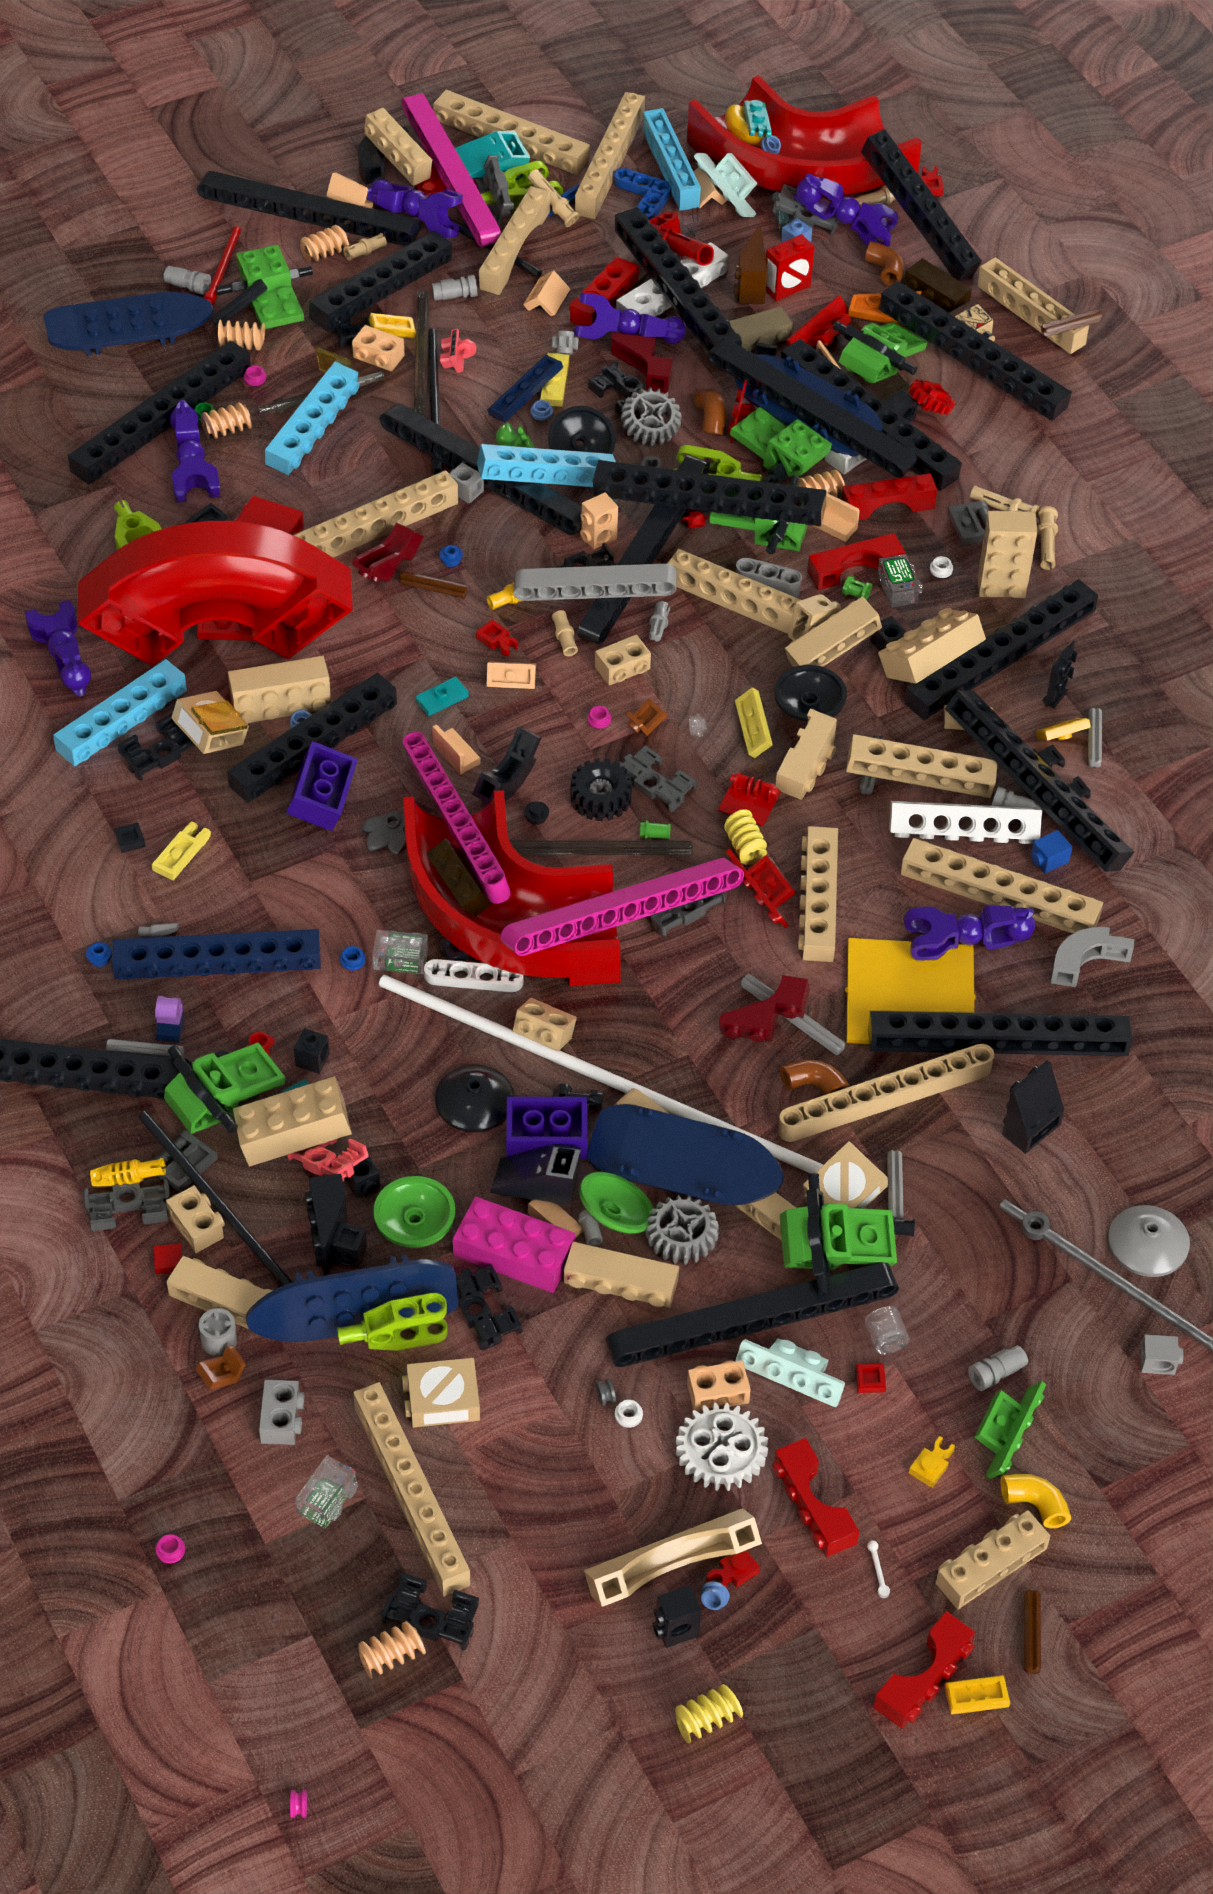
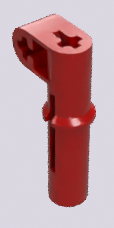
(682, 245)

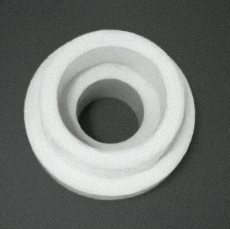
(941, 567)
(632, 1407)

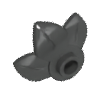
(384, 834)

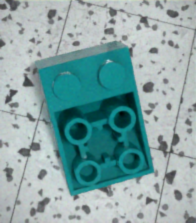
(499, 143)

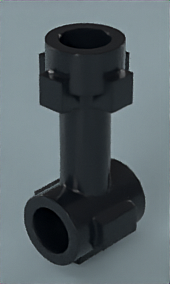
(594, 1099)

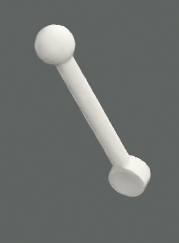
(883, 1590)

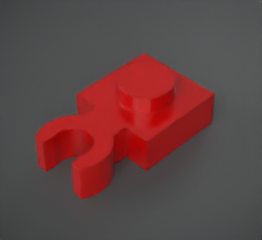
(933, 181)
(495, 636)
(735, 1568)

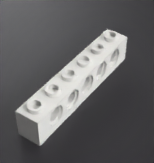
(651, 301)
(1029, 817)

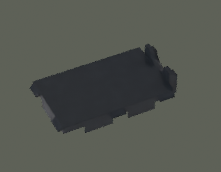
(1060, 675)

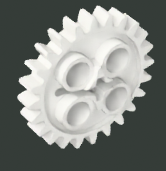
(721, 1446)

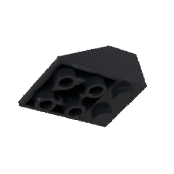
(1033, 1108)
(539, 1174)
(325, 1211)

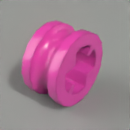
(298, 1803)

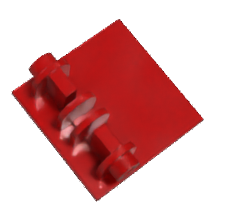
(740, 411)
(750, 795)

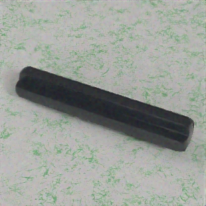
(240, 302)

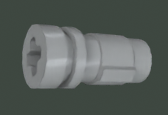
(194, 281)
(452, 288)
(1009, 799)
(1000, 1365)

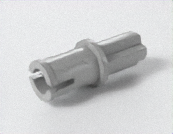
(659, 620)

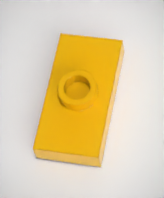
(393, 325)
(1063, 730)
(977, 1694)

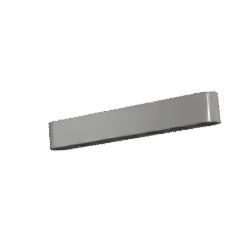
(595, 582)

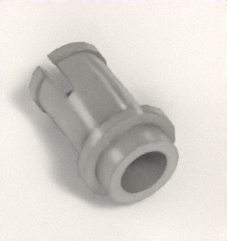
(590, 1228)

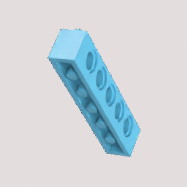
(671, 159)
(311, 418)
(538, 465)
(120, 712)

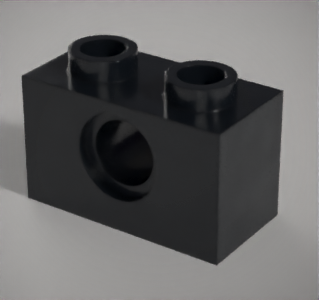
(677, 1616)

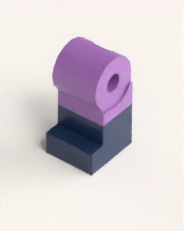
(169, 1019)

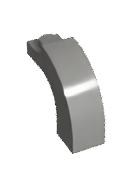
(1086, 946)

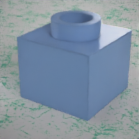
(796, 228)

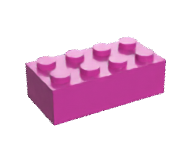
(513, 1244)

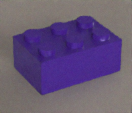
(322, 786)
(546, 1121)

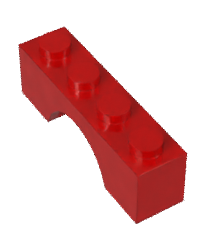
(915, 491)
(828, 565)
(830, 1526)
(903, 1696)

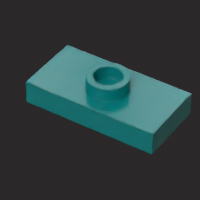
(441, 696)

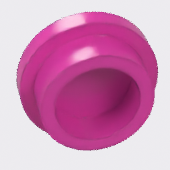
(255, 376)
(599, 717)
(170, 1549)

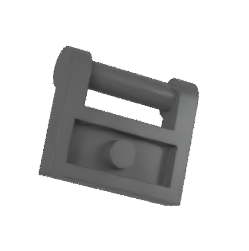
(966, 522)
(197, 1153)

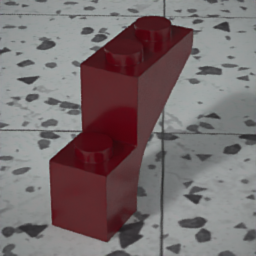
(640, 354)
(383, 559)
(759, 1019)

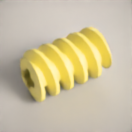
(745, 837)
(707, 1710)

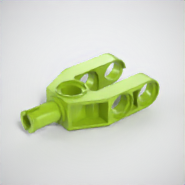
(515, 190)
(723, 463)
(131, 525)
(384, 1324)

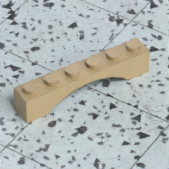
(499, 263)
(628, 1572)

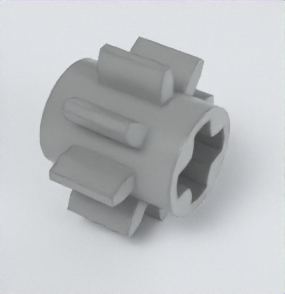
(565, 342)

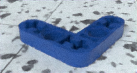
(655, 190)

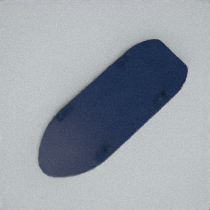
(125, 320)
(843, 399)
(683, 1156)
(319, 1305)

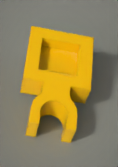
(931, 1465)

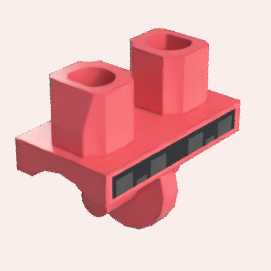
(455, 351)

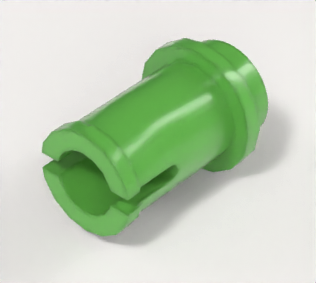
(654, 830)

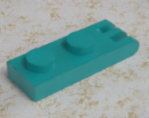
(757, 118)

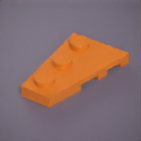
(867, 307)

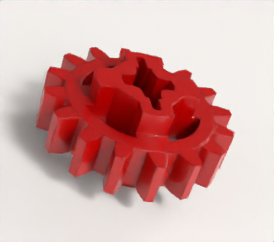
(931, 397)

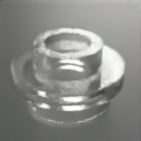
(697, 725)

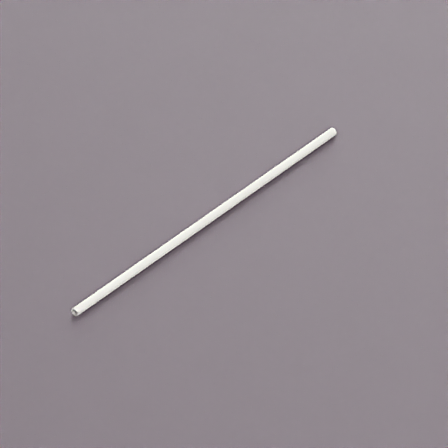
(583, 1067)

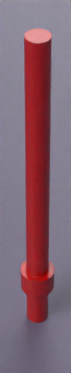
(211, 295)

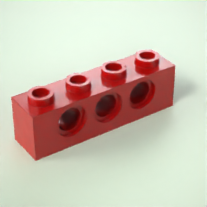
(610, 283)

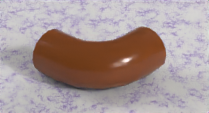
(887, 259)
(714, 411)
(812, 1073)

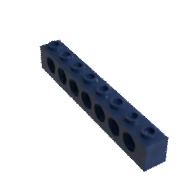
(216, 954)

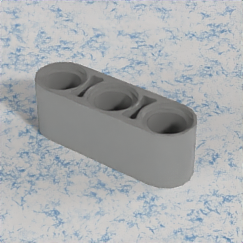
(772, 575)

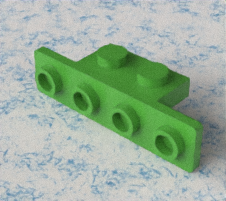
(1005, 1425)

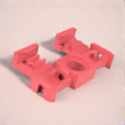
(323, 1161)

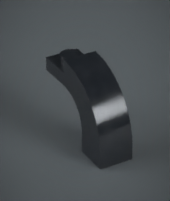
(370, 161)
(512, 769)

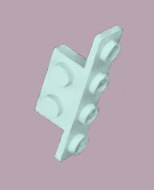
(731, 179)
(792, 1368)

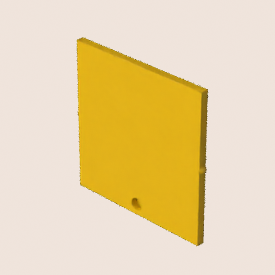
(889, 979)

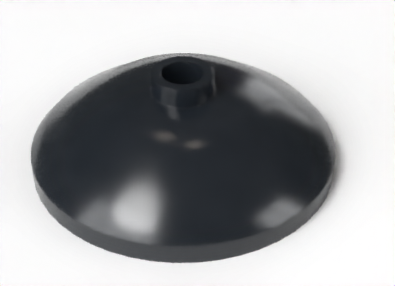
(583, 425)
(810, 688)
(473, 1108)

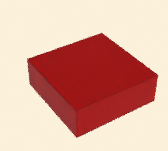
(167, 1257)
(870, 1378)

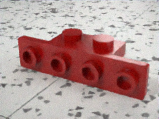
(821, 324)
(768, 883)

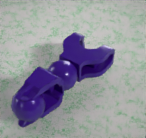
(430, 208)
(865, 219)
(628, 321)
(193, 468)
(58, 633)
(944, 931)

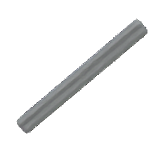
(806, 1024)

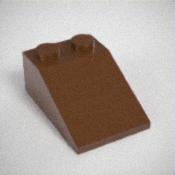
(752, 271)

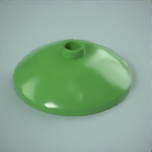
(412, 1200)
(615, 1202)

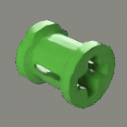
(856, 588)

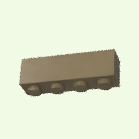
(763, 327)

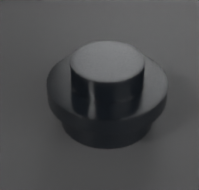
(536, 812)

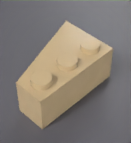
(808, 756)

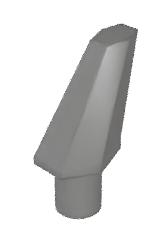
(158, 930)

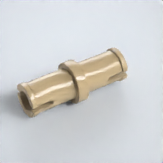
(365, 246)
(564, 633)

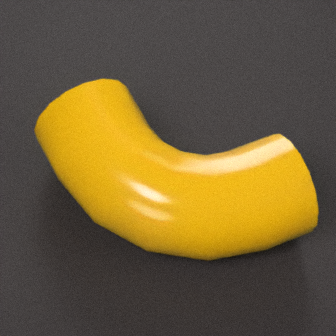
(737, 125)
(1038, 1492)

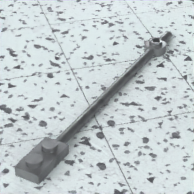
(1041, 1221)

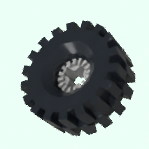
(600, 777)

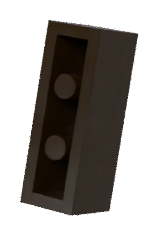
(937, 285)
(459, 877)

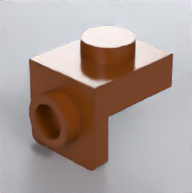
(646, 717)
(221, 1370)

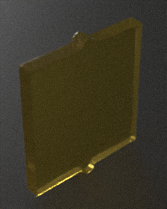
(326, 359)
(219, 717)

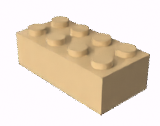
(1007, 554)
(931, 645)
(280, 689)
(291, 1121)

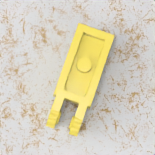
(180, 851)

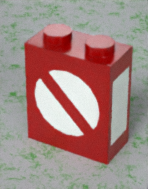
(789, 267)

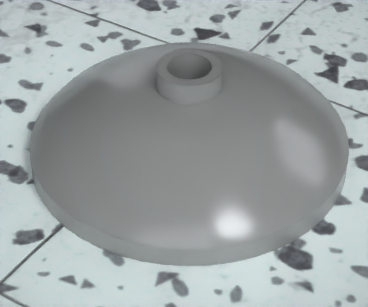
(1146, 1251)

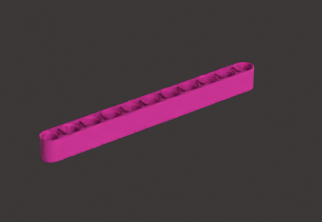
(451, 169)
(457, 818)
(621, 906)

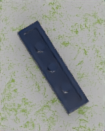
(525, 388)

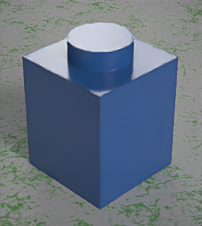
(1051, 851)

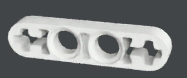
(473, 978)

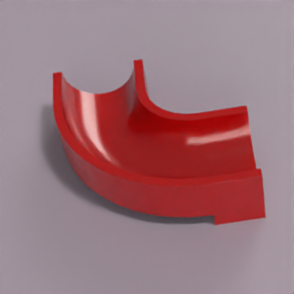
(811, 142)
(212, 572)
(533, 892)

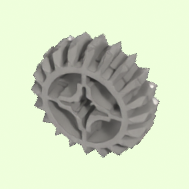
(651, 408)
(677, 1237)

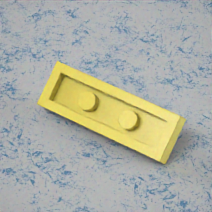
(555, 389)
(753, 722)

